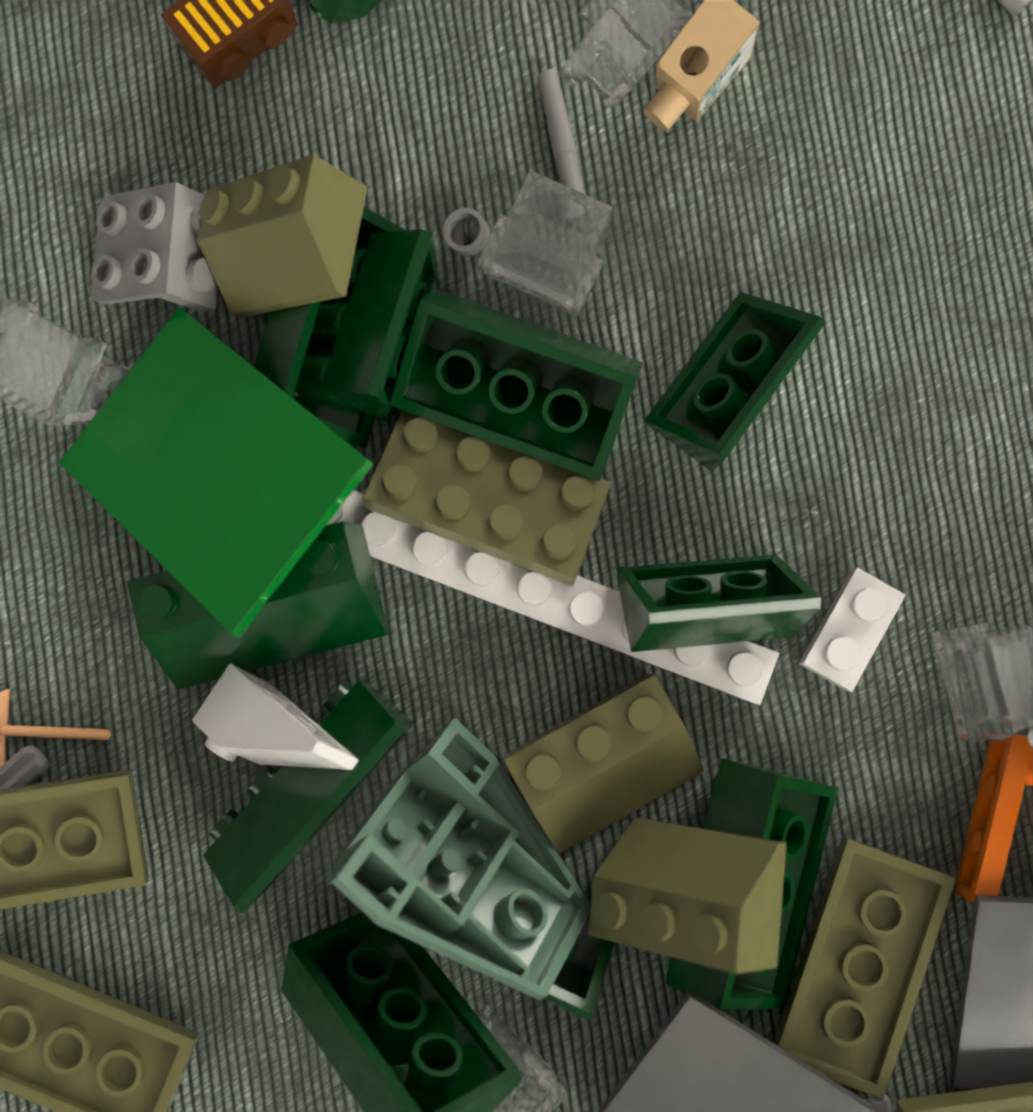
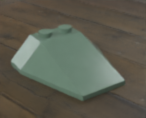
(465, 867)

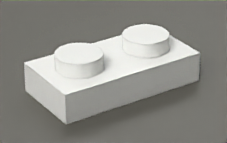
(852, 629)

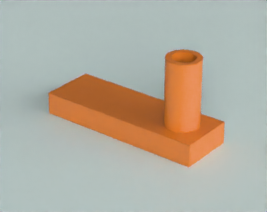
(994, 817)

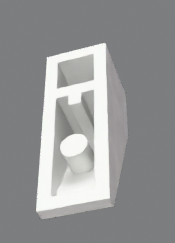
(262, 725)

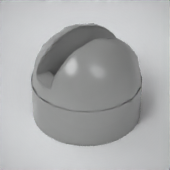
(456, 232)

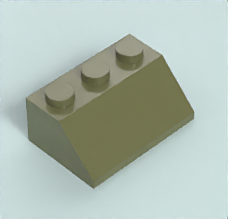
(282, 235)
(604, 762)
(692, 895)

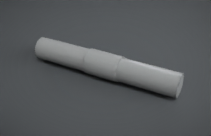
(560, 130)

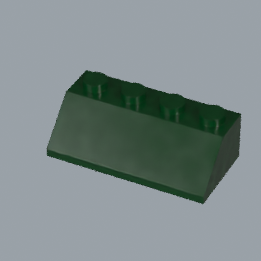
(300, 344)
(514, 383)
(318, 607)
(298, 801)
(774, 808)
(394, 1022)

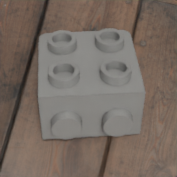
(152, 249)

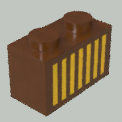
(228, 33)

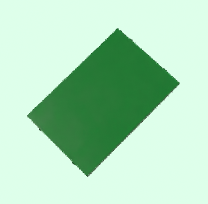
(214, 469)

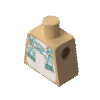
(712, 48)

